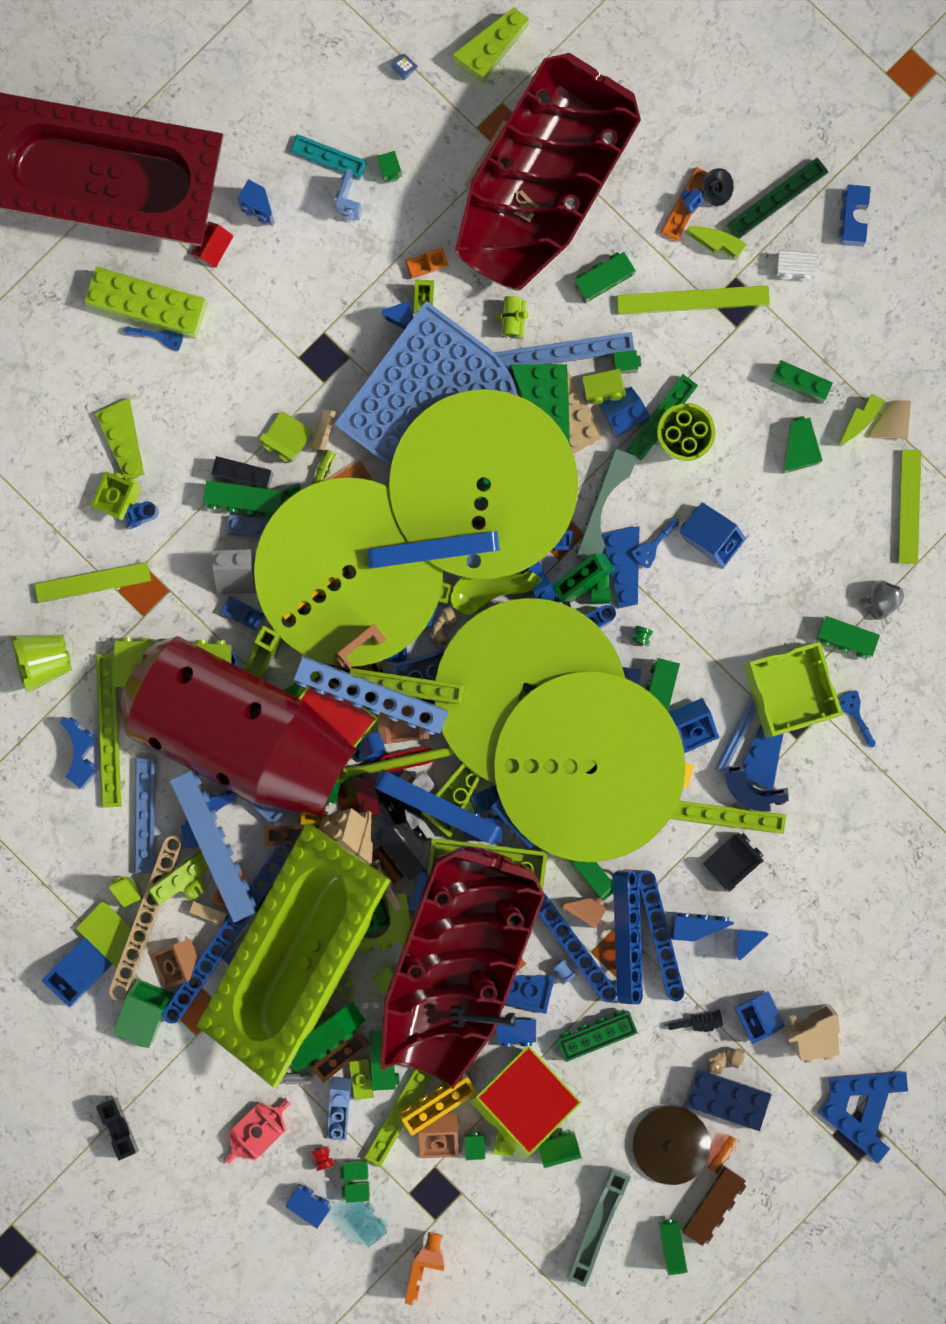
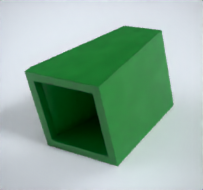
(142, 1013)

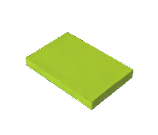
(107, 932)

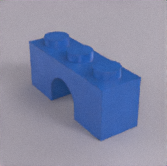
(852, 231)

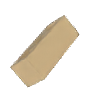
(208, 913)

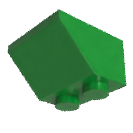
(559, 1149)

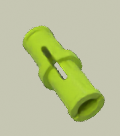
(324, 467)

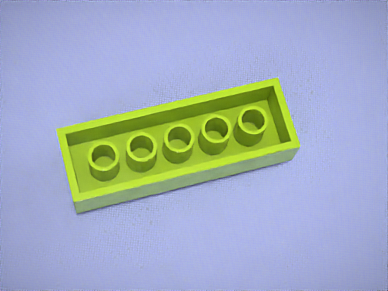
(145, 302)
(532, 859)

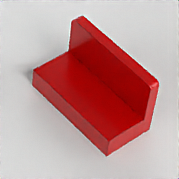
(214, 244)

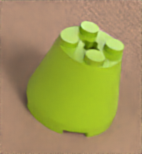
(687, 420)
(40, 659)

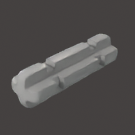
(296, 1078)

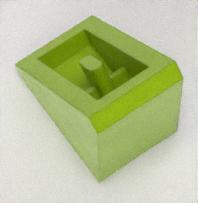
(423, 292)

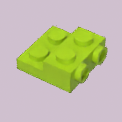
(115, 494)

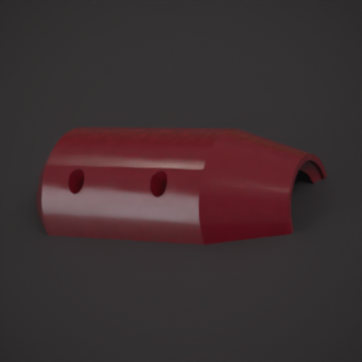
(555, 158)
(233, 728)
(458, 954)

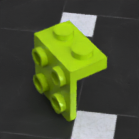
(286, 437)

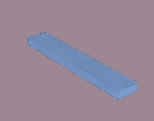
(145, 815)

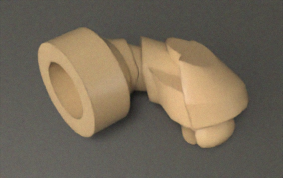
(438, 633)
(718, 1063)

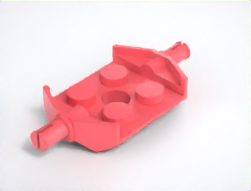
(268, 1119)

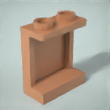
(371, 632)
(398, 731)

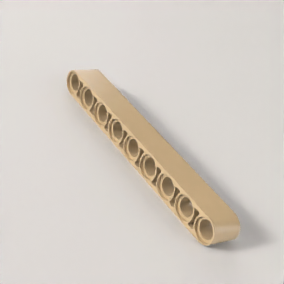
(138, 924)

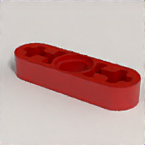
(391, 756)

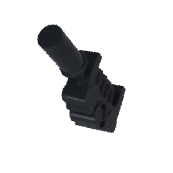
(702, 1022)

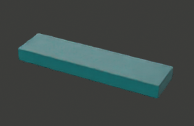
(328, 156)

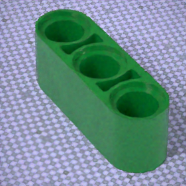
(595, 878)

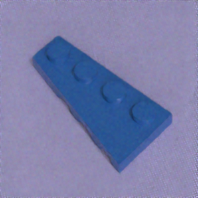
(626, 569)
(531, 992)

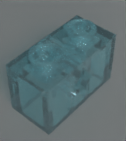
(356, 1219)

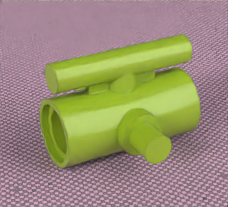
(513, 317)

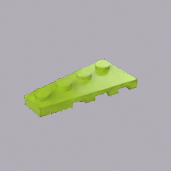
(120, 431)

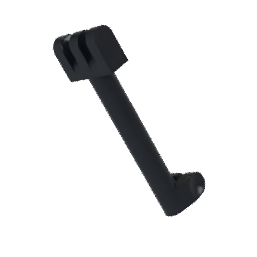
(461, 1016)

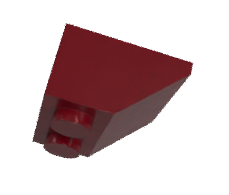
(359, 796)

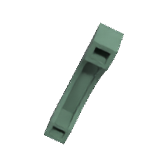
(619, 470)
(597, 1227)

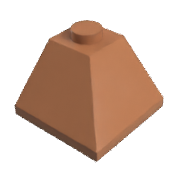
(587, 910)
(175, 963)
(440, 1138)

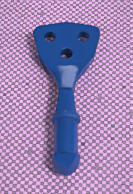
(162, 336)
(652, 547)
(855, 712)

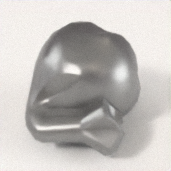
(883, 599)

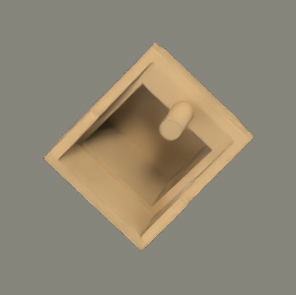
(350, 831)
(815, 1035)

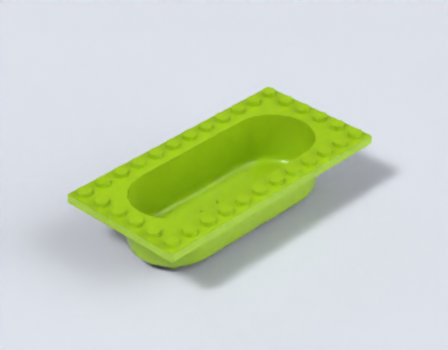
(293, 954)

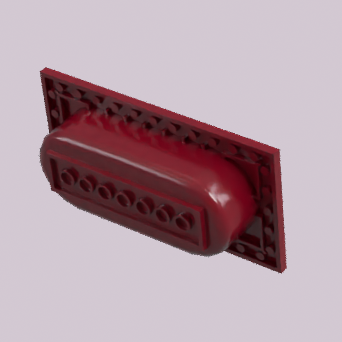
(106, 169)

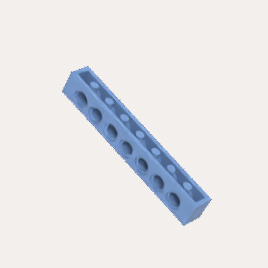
(432, 725)

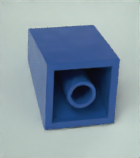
(712, 534)

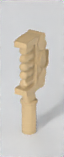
(390, 893)

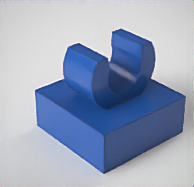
(692, 200)

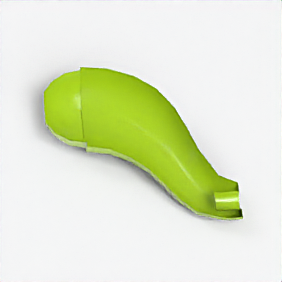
(473, 594)

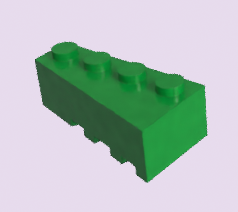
(327, 1036)

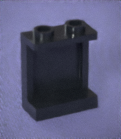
(733, 861)

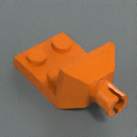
(429, 1257)

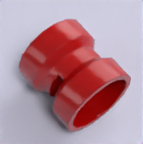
(322, 1157)

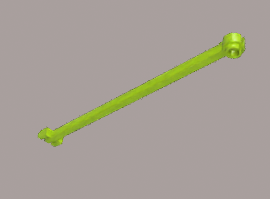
(396, 762)

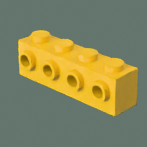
(435, 1105)

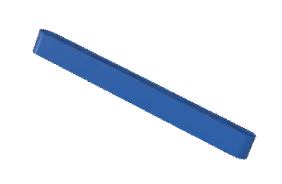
(220, 940)

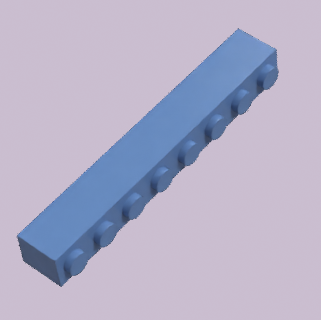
(213, 846)

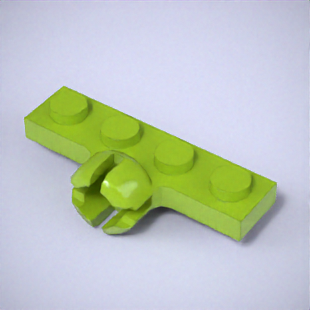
(183, 878)

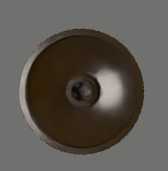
(671, 1145)

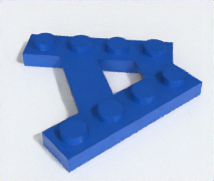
(877, 1088)

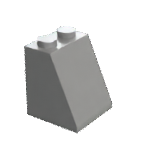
(234, 571)

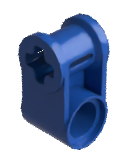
(138, 514)
(369, 748)

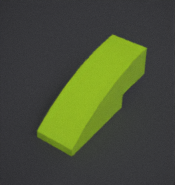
(717, 240)
(861, 418)

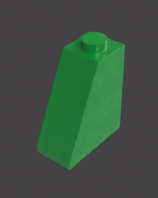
(801, 446)
(672, 1247)

